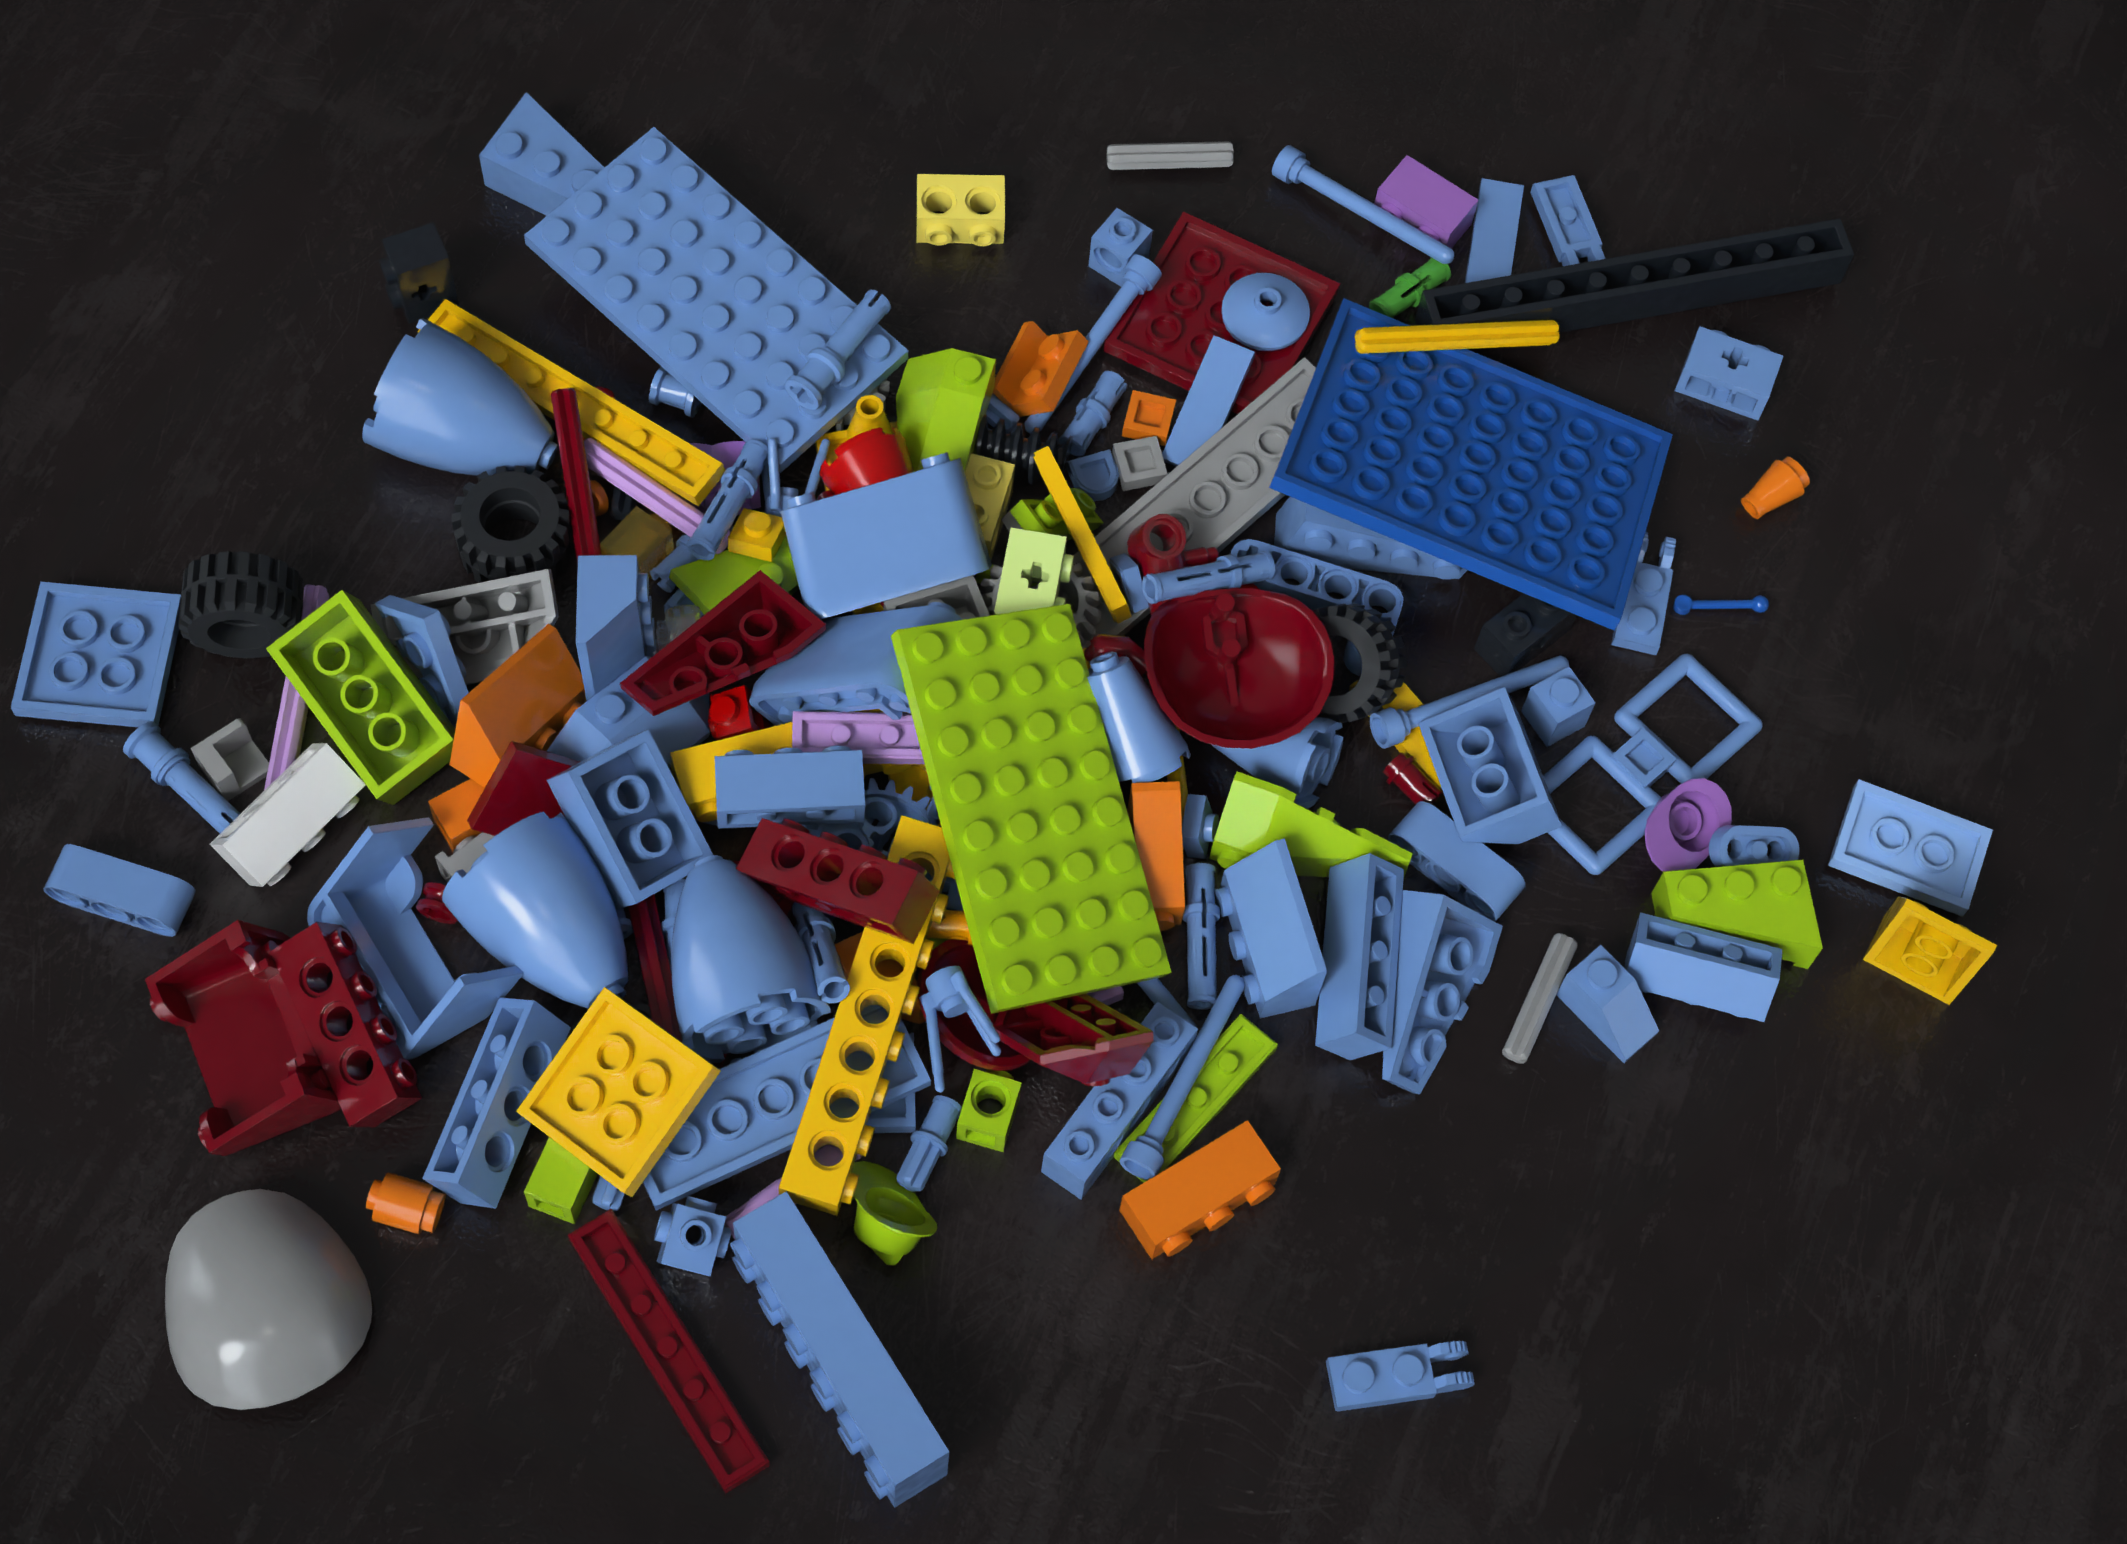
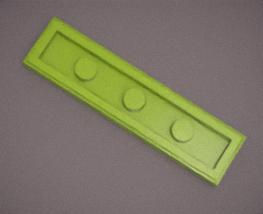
(1227, 1069)

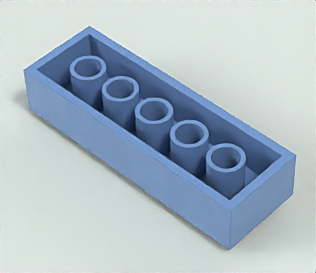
(841, 1350)

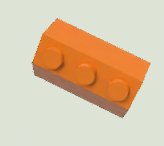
(518, 702)

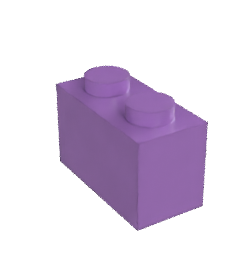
(1427, 201)

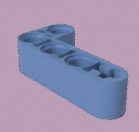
(1320, 578)

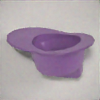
(1684, 823)

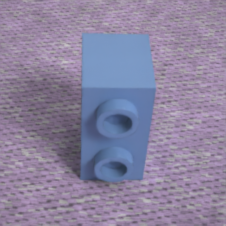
(1729, 373)

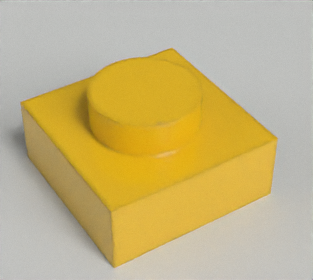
(756, 535)

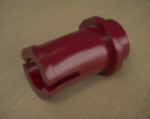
(1411, 780)

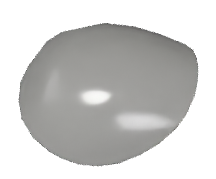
(262, 1301)

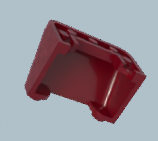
(243, 1038)

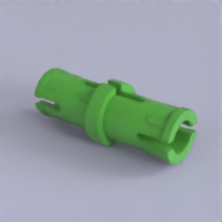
(1428, 277)

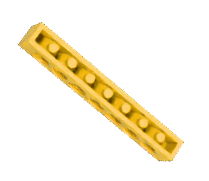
(803, 1176)

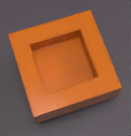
(1148, 416)

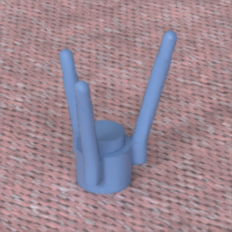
(777, 496)
(953, 996)

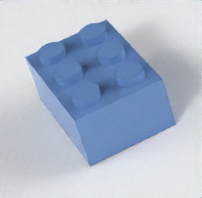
(631, 818)

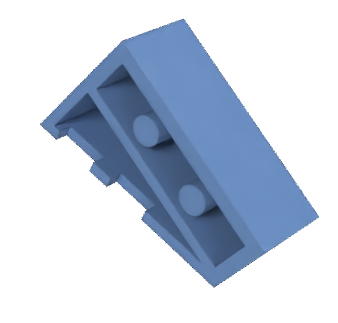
(536, 159)

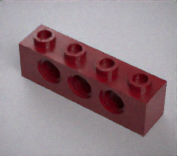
(807, 870)
(324, 1014)

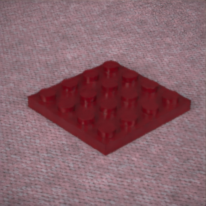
(1176, 320)

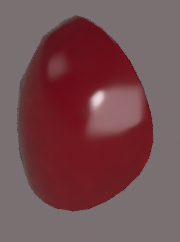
(1239, 665)

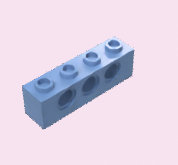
(1116, 1108)
(483, 1126)

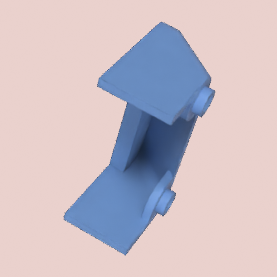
(373, 901)

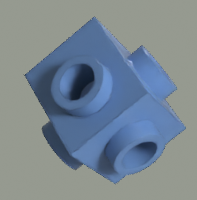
(675, 1248)

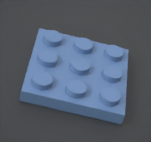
(97, 655)

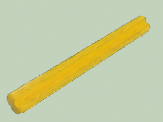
(1456, 336)

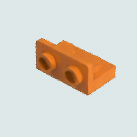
(1038, 369)

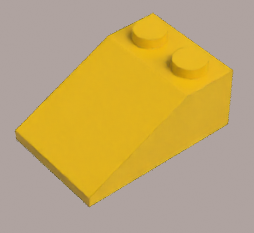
(1927, 950)

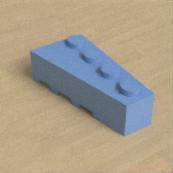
(1351, 546)

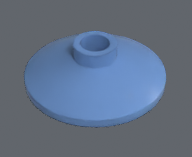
(1261, 325)

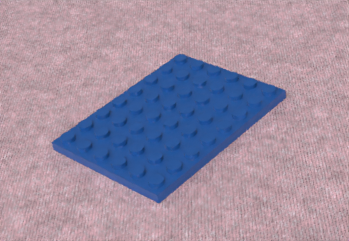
(1477, 467)

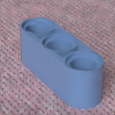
(1460, 868)
(119, 890)

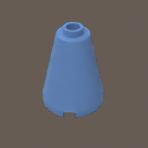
(1137, 730)
(1295, 762)

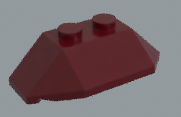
(1076, 1038)

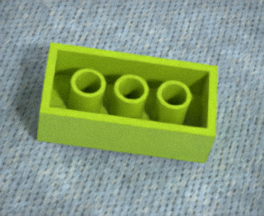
(366, 697)

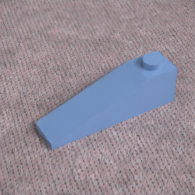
(1439, 961)

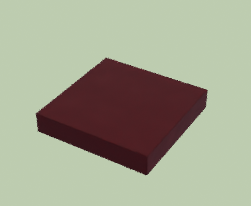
(518, 789)

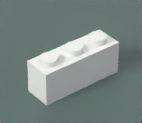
(289, 816)

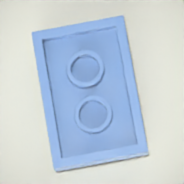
(1910, 847)

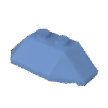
(615, 716)

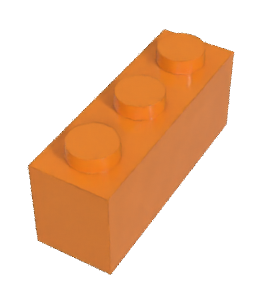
(1200, 1191)

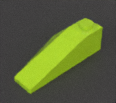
(944, 403)

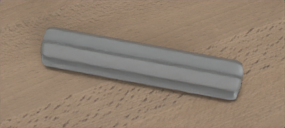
(1170, 155)
(1539, 998)

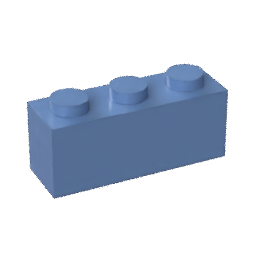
(791, 786)
(1703, 967)

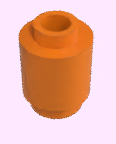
(405, 1203)

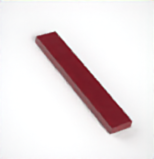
(669, 1351)

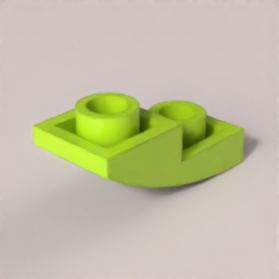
(1045, 517)

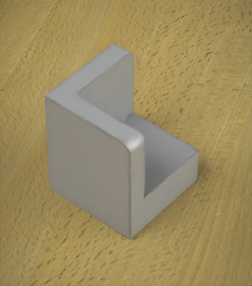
(231, 760)

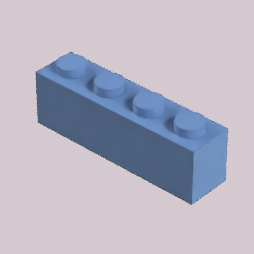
(1360, 957)

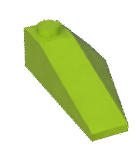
(1266, 812)

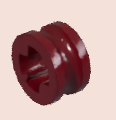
(433, 906)

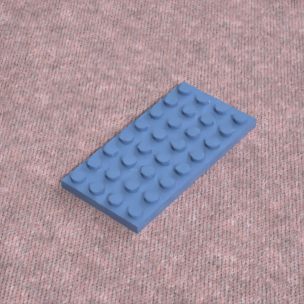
(709, 293)

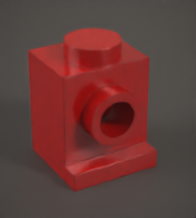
(733, 715)

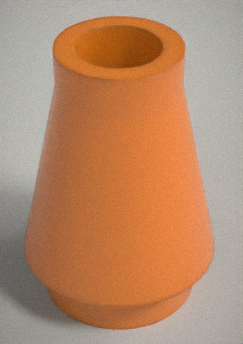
(1777, 486)

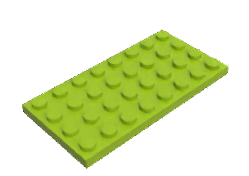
(1030, 806)

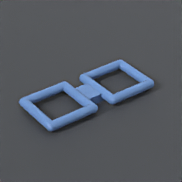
(1648, 758)

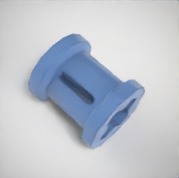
(669, 391)

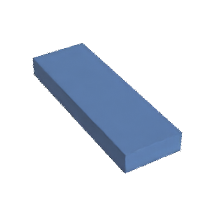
(1494, 230)
(1209, 398)

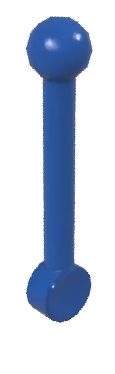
(1684, 604)

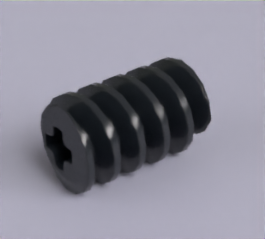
(1019, 450)

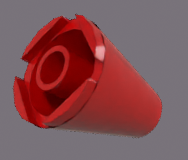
(867, 460)

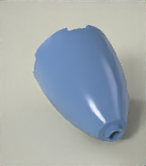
(455, 409)
(544, 909)
(737, 965)

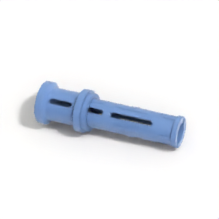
(827, 363)
(172, 768)

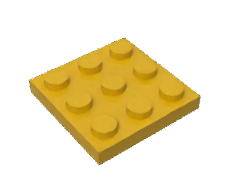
(618, 1091)

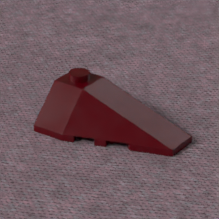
(732, 641)

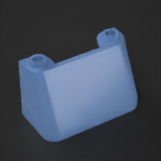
(885, 538)
(845, 667)

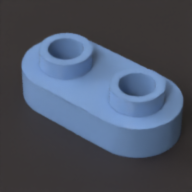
(1750, 845)

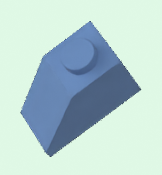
(1609, 1003)

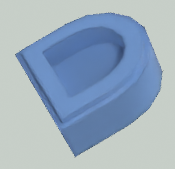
(1095, 474)

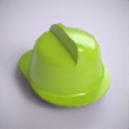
(888, 1214)

